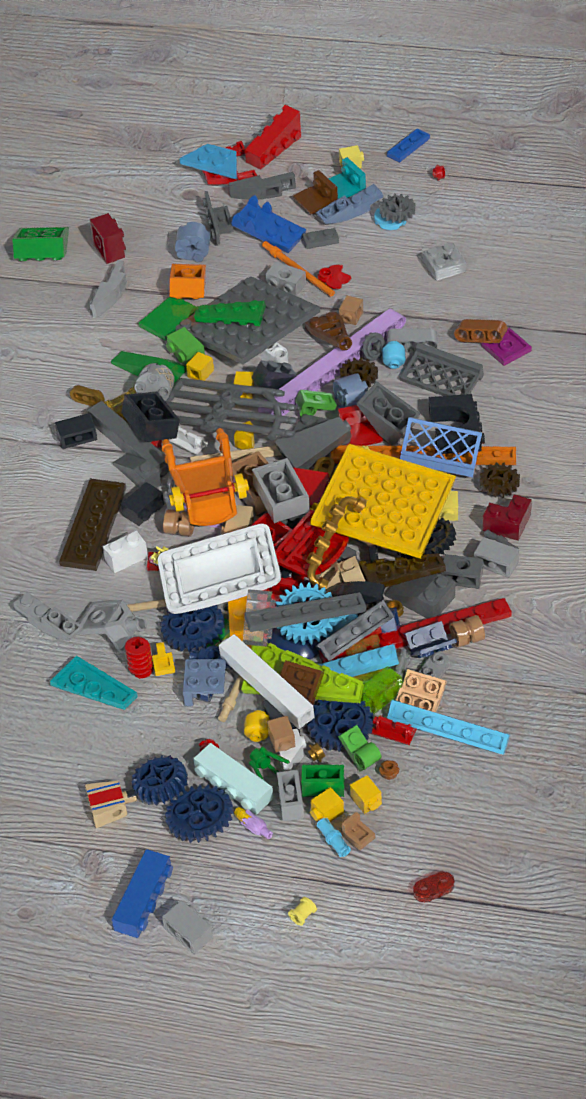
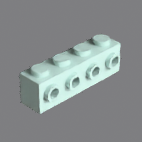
(233, 778)

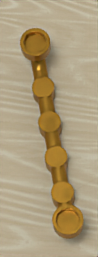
(330, 528)

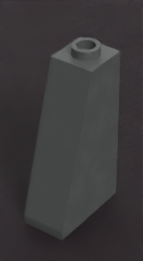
(314, 442)

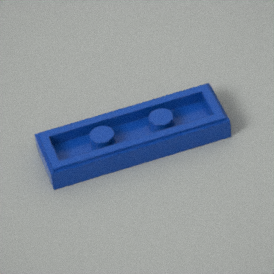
(408, 145)

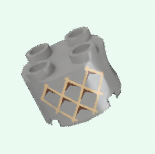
(154, 379)

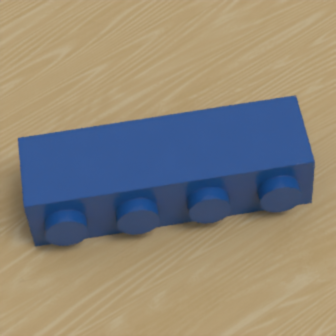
(142, 893)

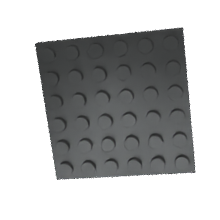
(243, 342)

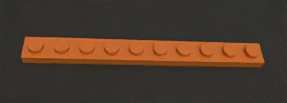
(487, 456)

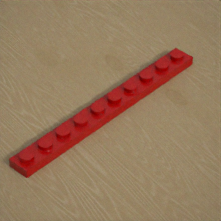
(487, 612)

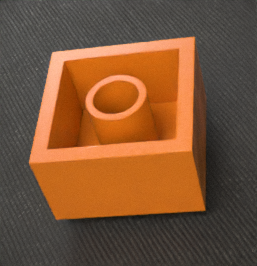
(187, 281)

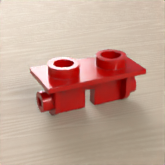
(393, 730)

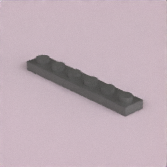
(305, 612)

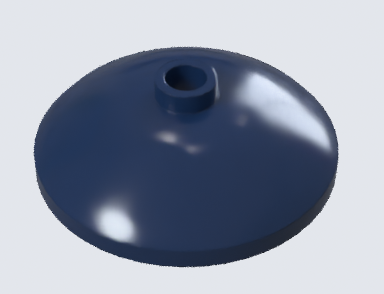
(306, 650)

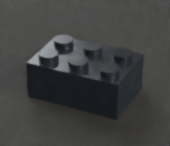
(150, 416)

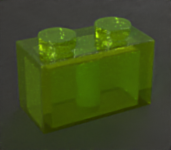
(381, 689)

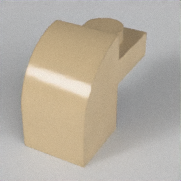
(351, 570)

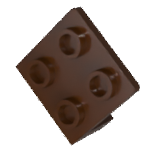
(317, 196)

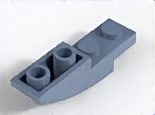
(347, 209)

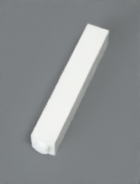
(266, 681)

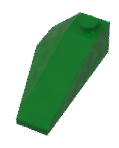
(135, 363)

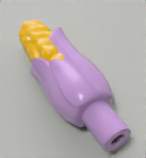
(252, 822)

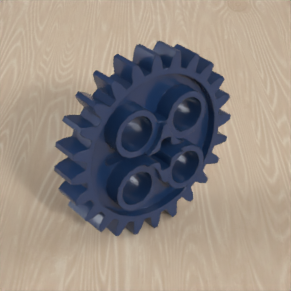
(192, 628)
(337, 717)
(199, 813)

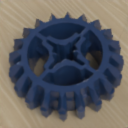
(159, 780)

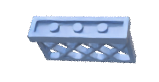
(440, 463)

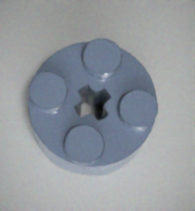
(192, 241)
(349, 390)

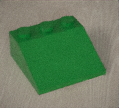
(40, 243)

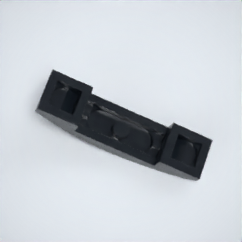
(369, 590)

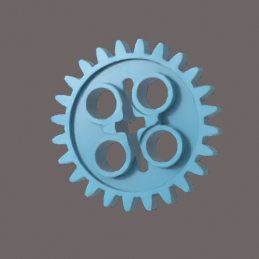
(311, 631)

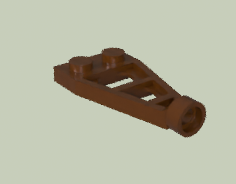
(331, 319)

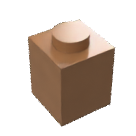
(281, 734)

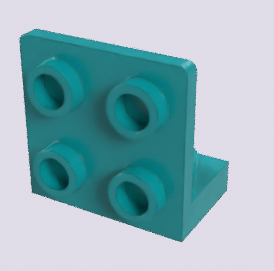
(350, 181)

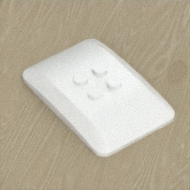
(218, 569)

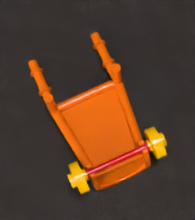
(206, 485)

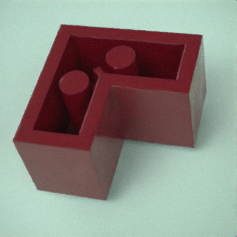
(508, 520)

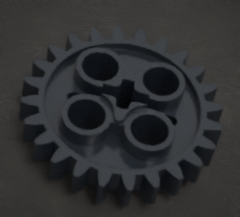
(440, 540)

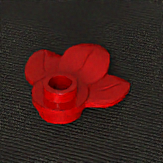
(333, 276)

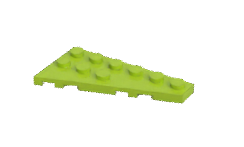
(333, 685)

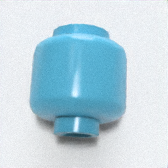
(393, 354)

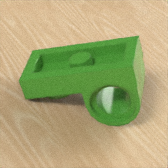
(310, 401)
(360, 751)

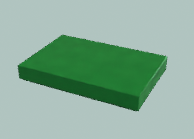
(167, 316)

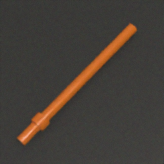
(277, 253)

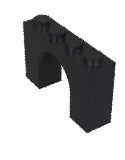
(460, 409)

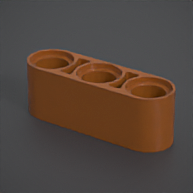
(480, 331)

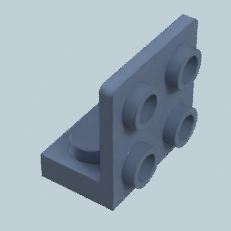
(203, 677)

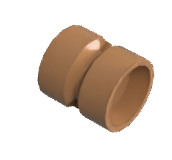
(177, 522)
(467, 631)

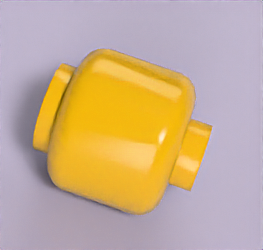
(256, 726)

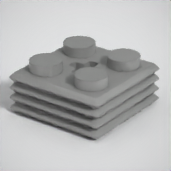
(444, 261)

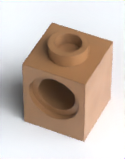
(351, 310)

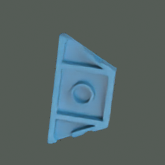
(213, 159)

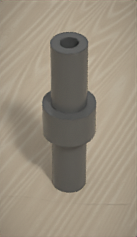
(490, 535)

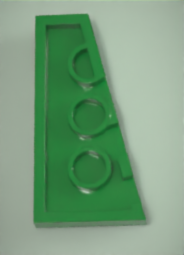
(232, 312)

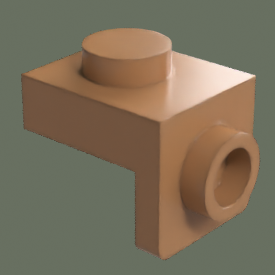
(356, 831)

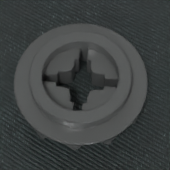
(378, 345)

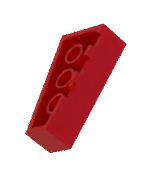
(274, 138)

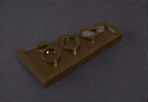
(402, 569)

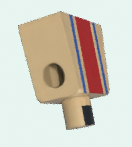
(108, 801)

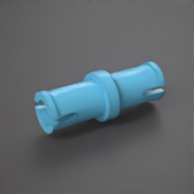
(333, 837)

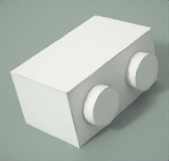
(125, 551)

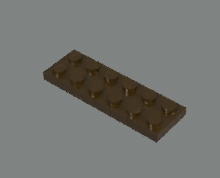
(92, 524)

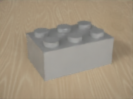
(280, 490)

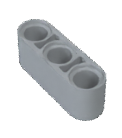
(412, 336)

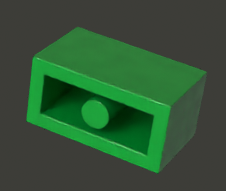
(320, 778)

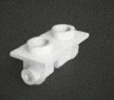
(189, 441)

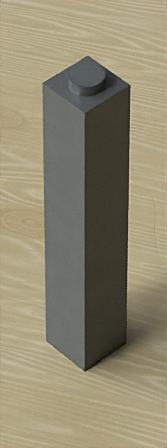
(125, 437)

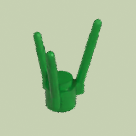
(261, 759)

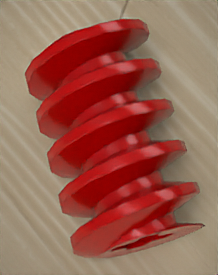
(139, 657)

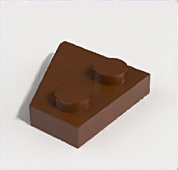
(303, 679)

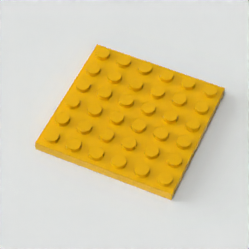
(400, 498)

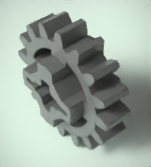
(397, 208)

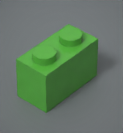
(184, 345)

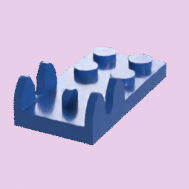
(268, 226)

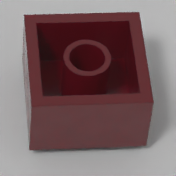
(108, 238)

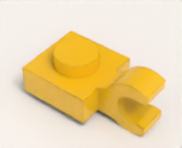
(163, 661)

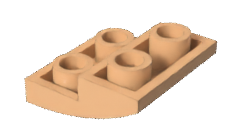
(421, 690)

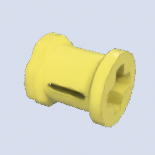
(302, 911)

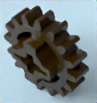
(367, 371)
(499, 480)

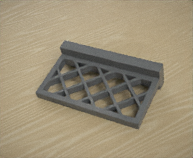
(448, 363)

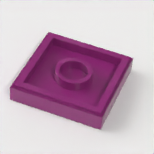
(509, 348)

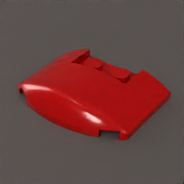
(300, 543)

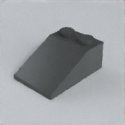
(387, 413)
(425, 595)

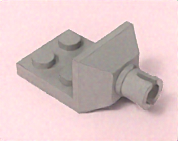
(112, 619)

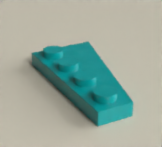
(90, 682)

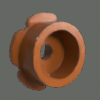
(389, 774)

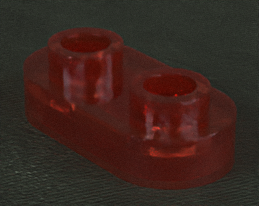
(434, 887)

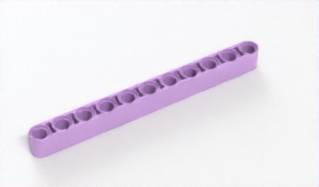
(329, 366)

